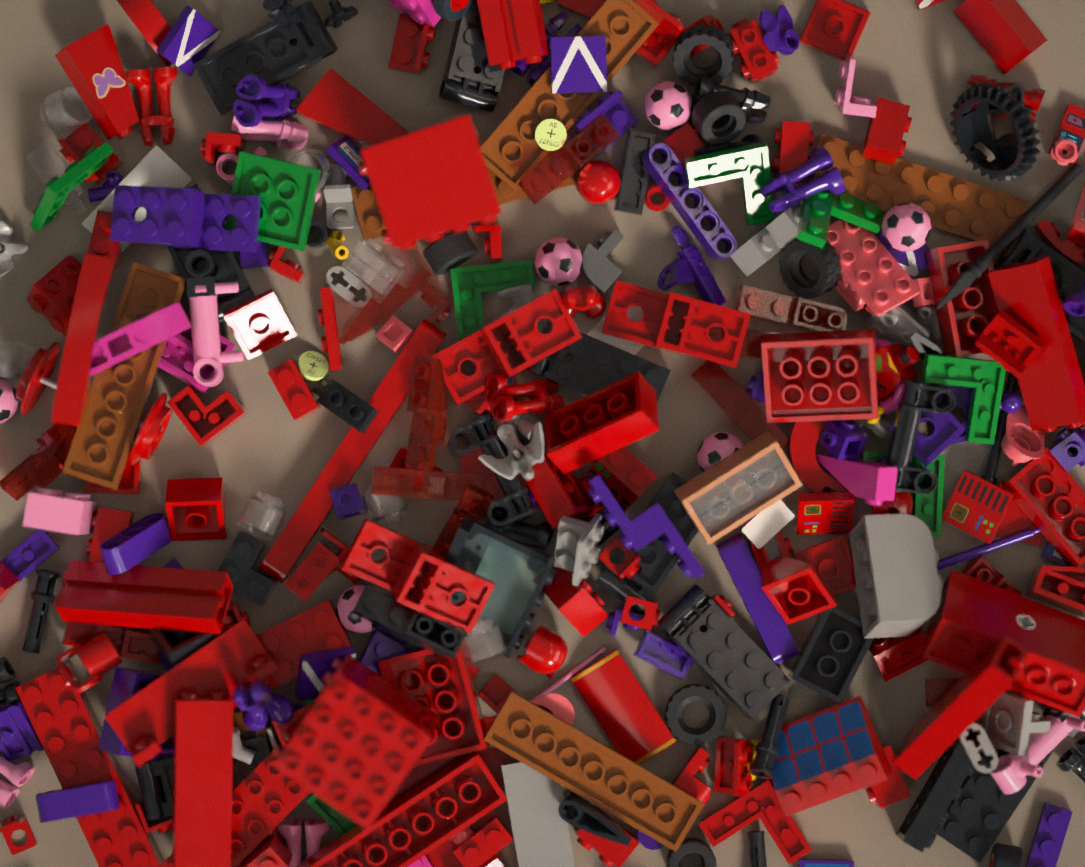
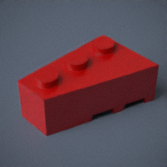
(561, 494)
(1059, 587)

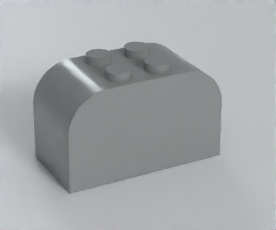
(894, 574)

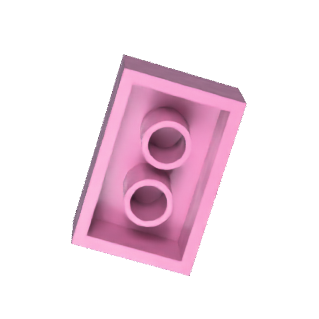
(59, 513)

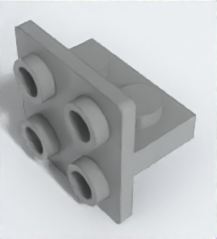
(896, 326)
(578, 546)

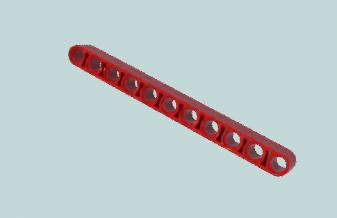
(350, 455)

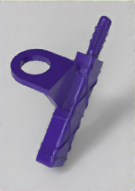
(691, 269)

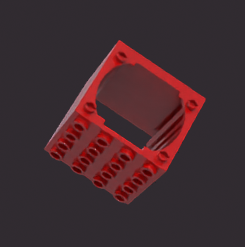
(430, 183)
(356, 741)

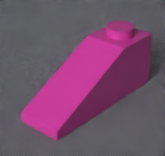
(863, 478)

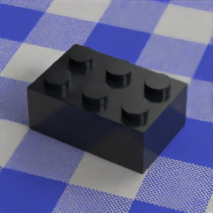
(831, 654)

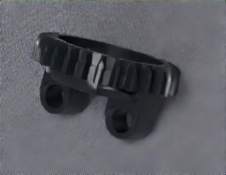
(1012, 151)

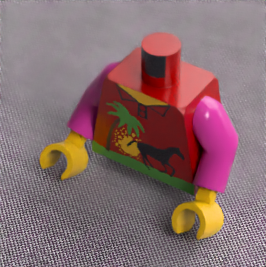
(893, 366)

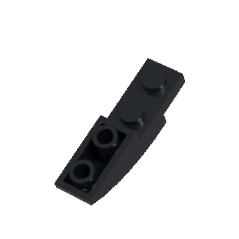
(409, 624)

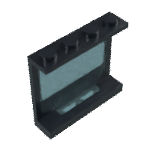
(512, 566)

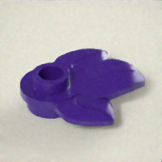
(779, 31)

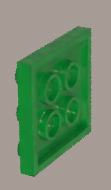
(286, 197)

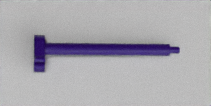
(986, 548)

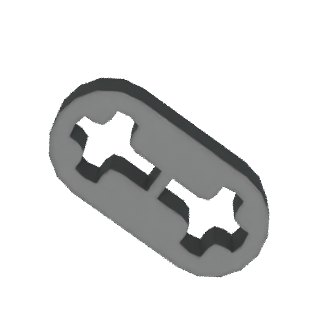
(353, 281)
(984, 744)

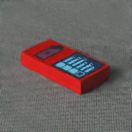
(1071, 128)

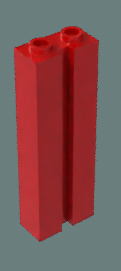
(513, 31)
(1053, 379)
(145, 597)
(960, 707)
(202, 780)

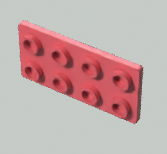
(868, 270)

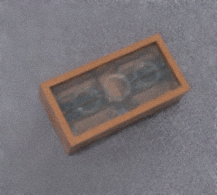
(738, 487)

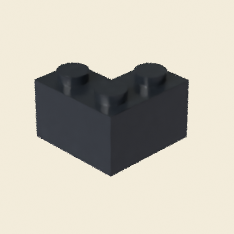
(240, 567)

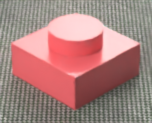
(925, 296)
(394, 334)

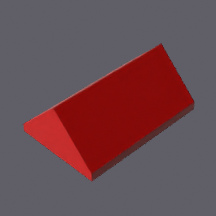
(1001, 30)

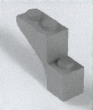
(768, 241)

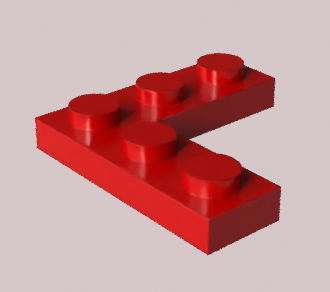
(746, 809)

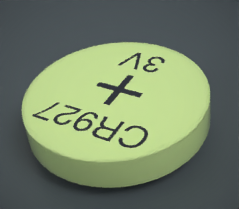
(550, 134)
(313, 365)

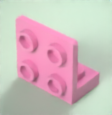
(858, 105)

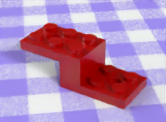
(676, 323)
(507, 345)
(417, 575)

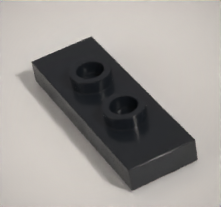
(633, 173)

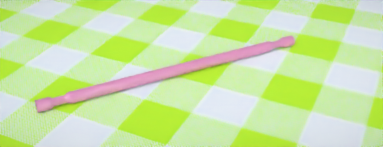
(571, 673)

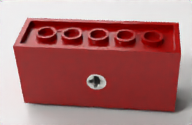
(979, 614)

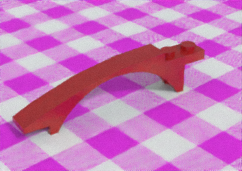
(94, 279)

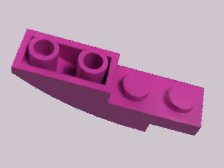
(138, 337)

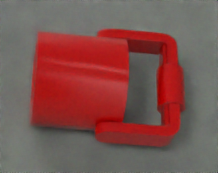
(97, 657)

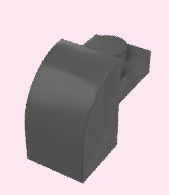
(597, 266)

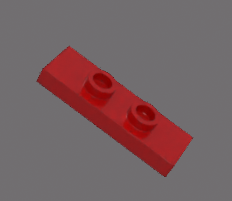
(328, 318)

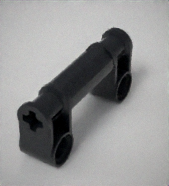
(916, 398)
(516, 503)

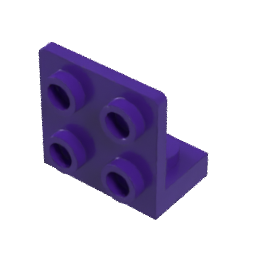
(614, 110)

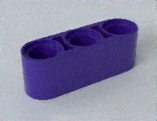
(135, 543)
(77, 801)

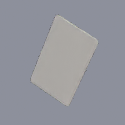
(767, 523)

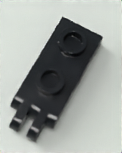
(346, 405)

